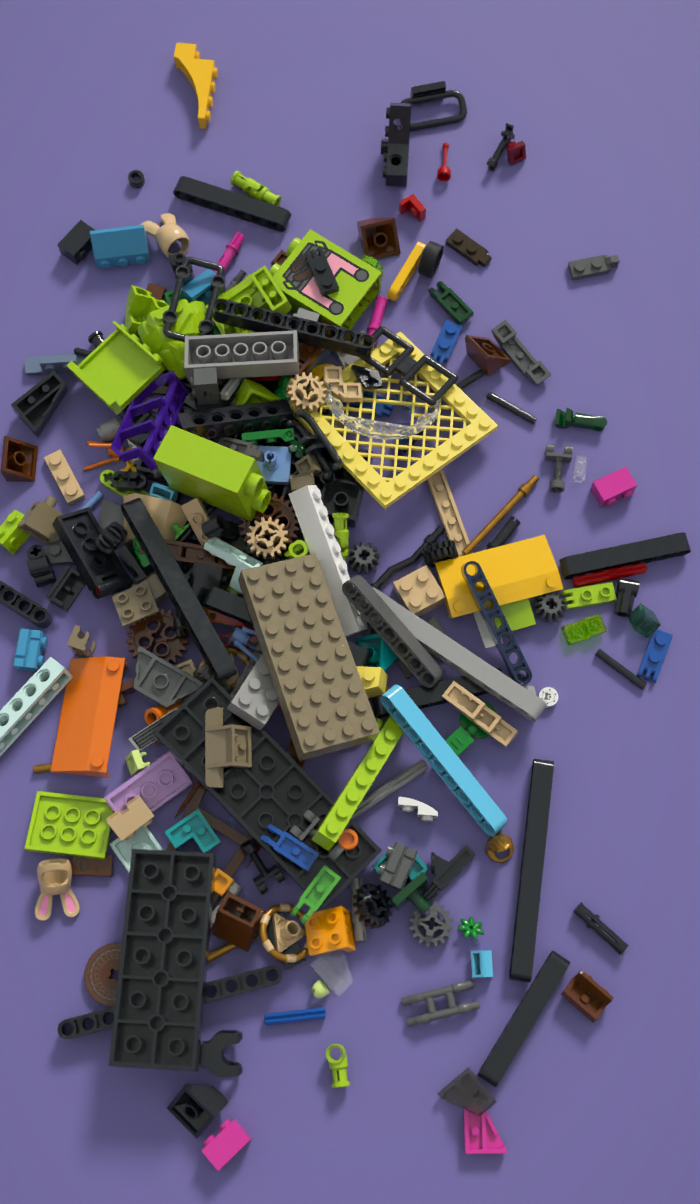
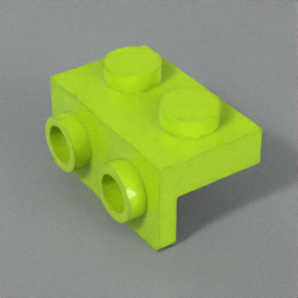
(10, 535)

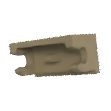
(78, 643)

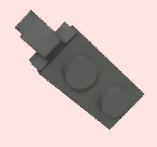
(592, 266)
(243, 447)

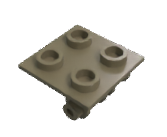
(135, 604)

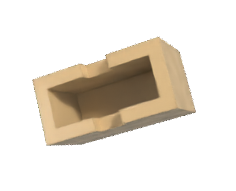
(129, 820)

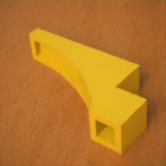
(201, 75)

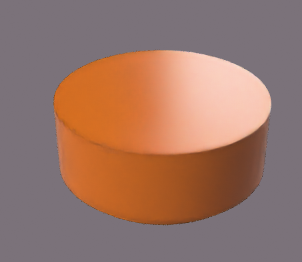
(348, 839)

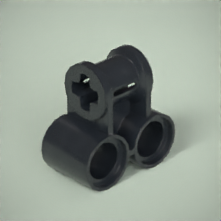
(40, 566)

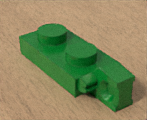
(269, 436)

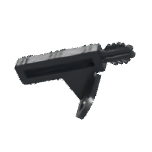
(446, 871)

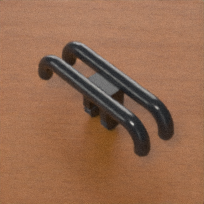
(316, 443)

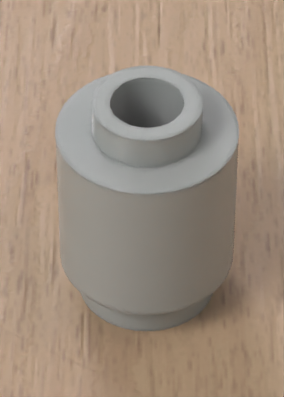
(109, 429)

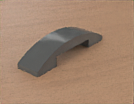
(518, 354)

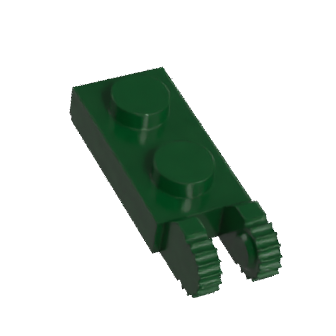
(451, 303)

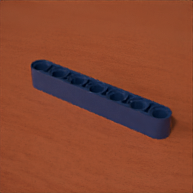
(503, 629)

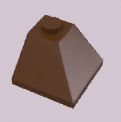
(379, 237)

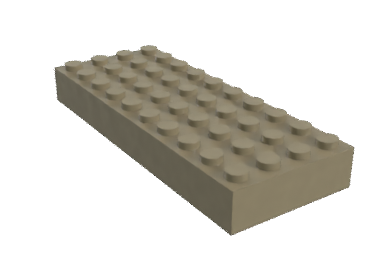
(308, 657)

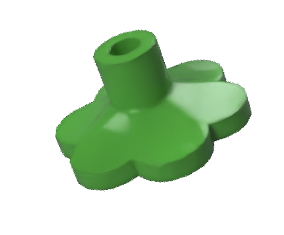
(179, 530)

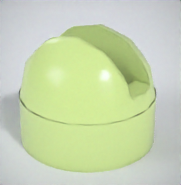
(319, 990)

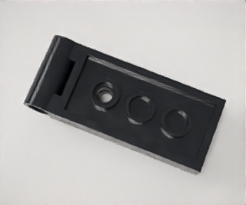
(99, 570)

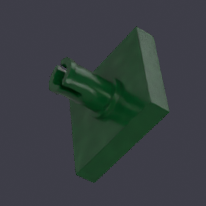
(412, 894)

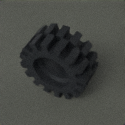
(439, 552)

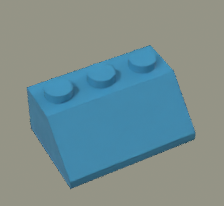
(120, 246)

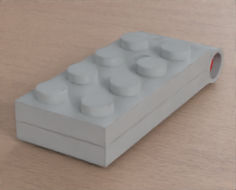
(256, 696)

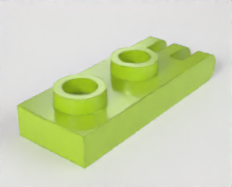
(590, 595)

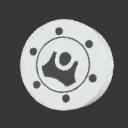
(549, 696)

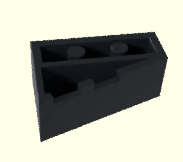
(40, 402)

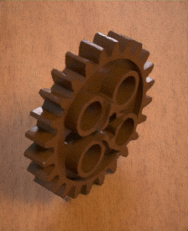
(287, 513)
(141, 633)

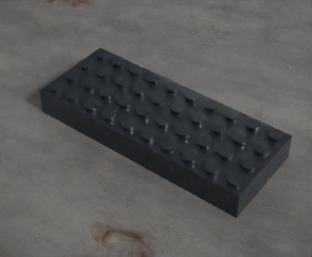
(163, 961)

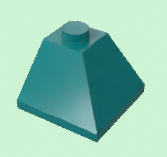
(381, 653)

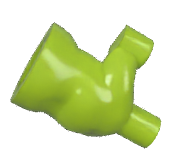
(297, 549)

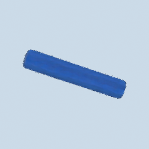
(294, 1016)

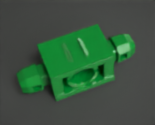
(462, 738)

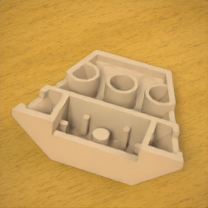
(163, 512)

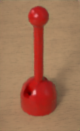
(444, 169)

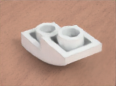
(423, 810)

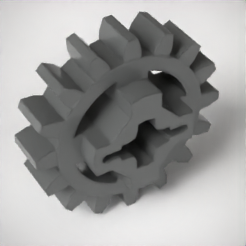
(428, 938)

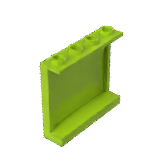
(118, 369)

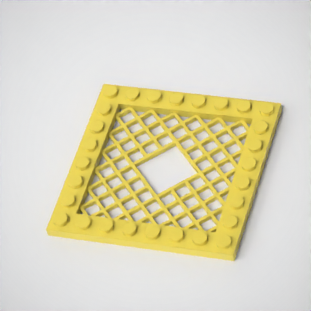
(389, 490)

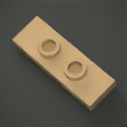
(196, 516)

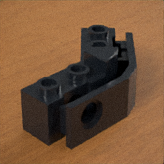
(397, 145)

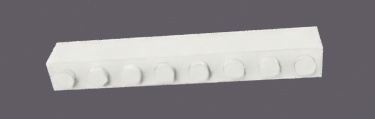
(321, 540)

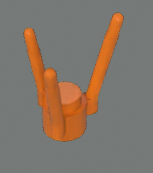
(98, 444)

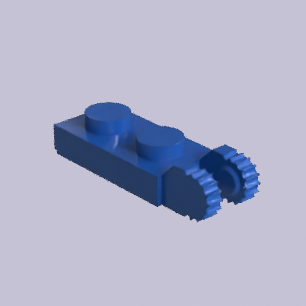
(291, 848)

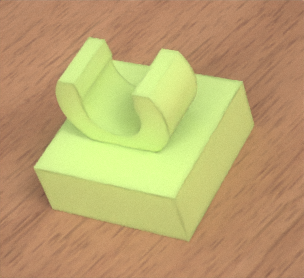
(135, 762)

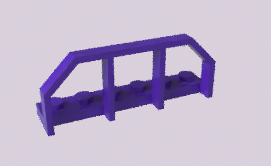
(167, 416)

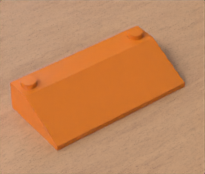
(88, 716)

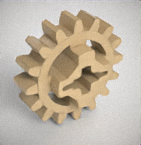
(298, 393)
(274, 535)

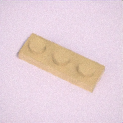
(64, 477)

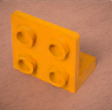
(330, 931)

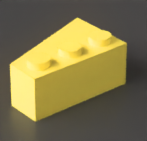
(373, 680)

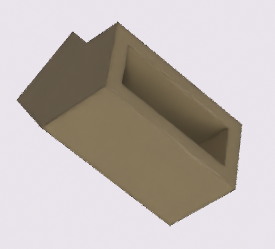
(301, 480)

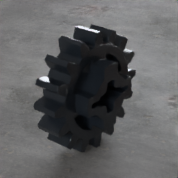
(372, 905)

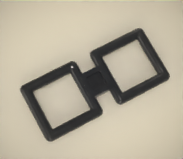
(409, 367)

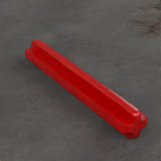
(609, 574)

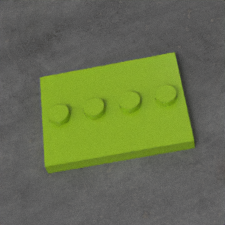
(69, 825)

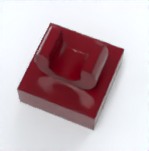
(516, 152)

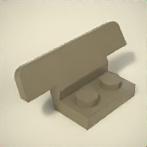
(224, 747)

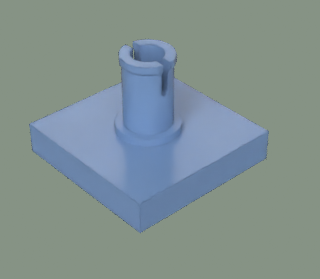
(276, 465)

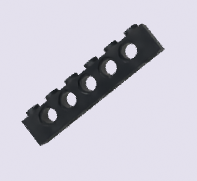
(236, 419)

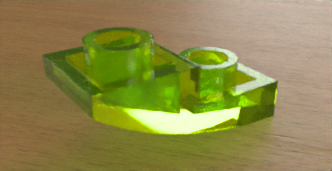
(372, 262)
(584, 629)

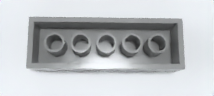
(244, 354)

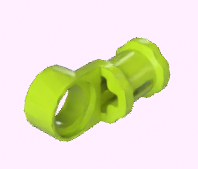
(338, 1067)

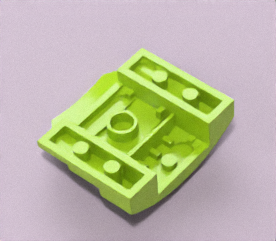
(258, 291)

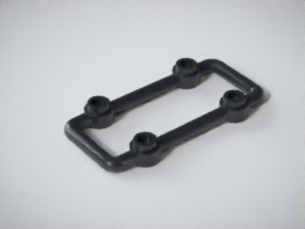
(182, 275)

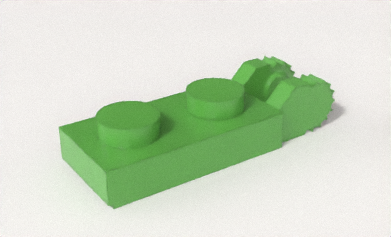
(317, 892)

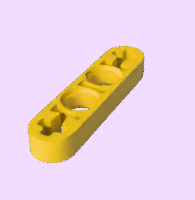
(406, 272)

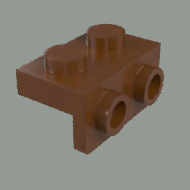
(587, 995)

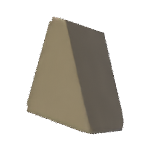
(308, 464)

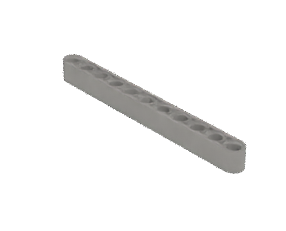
(468, 663)

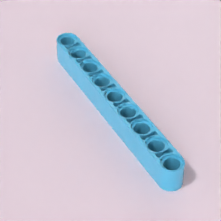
(443, 760)

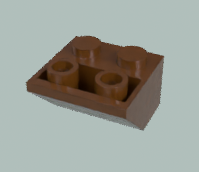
(237, 921)

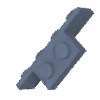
(48, 363)

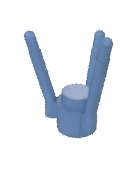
(241, 638)

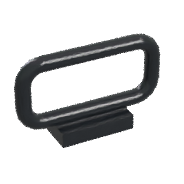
(433, 92)

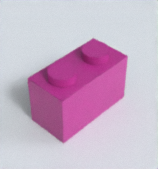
(613, 487)
(226, 1143)

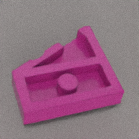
(481, 1135)

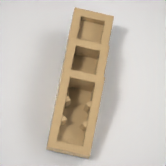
(480, 714)

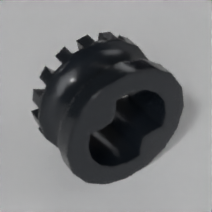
(134, 173)

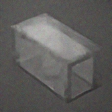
(579, 469)

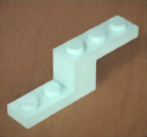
(232, 557)

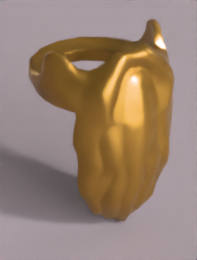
(499, 843)

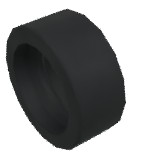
(430, 259)

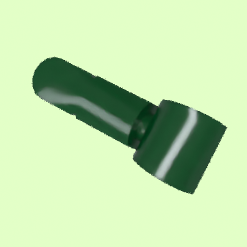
(565, 420)

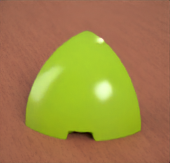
(138, 307)

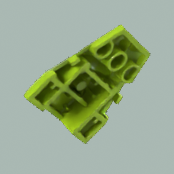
(171, 350)

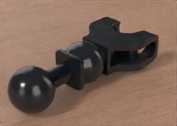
(213, 1057)

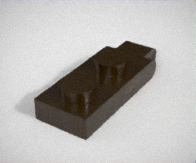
(468, 248)

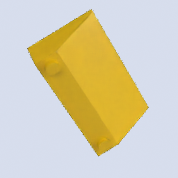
(512, 571)

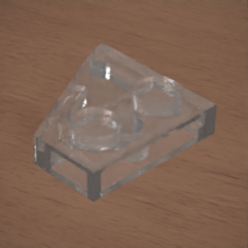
(333, 971)

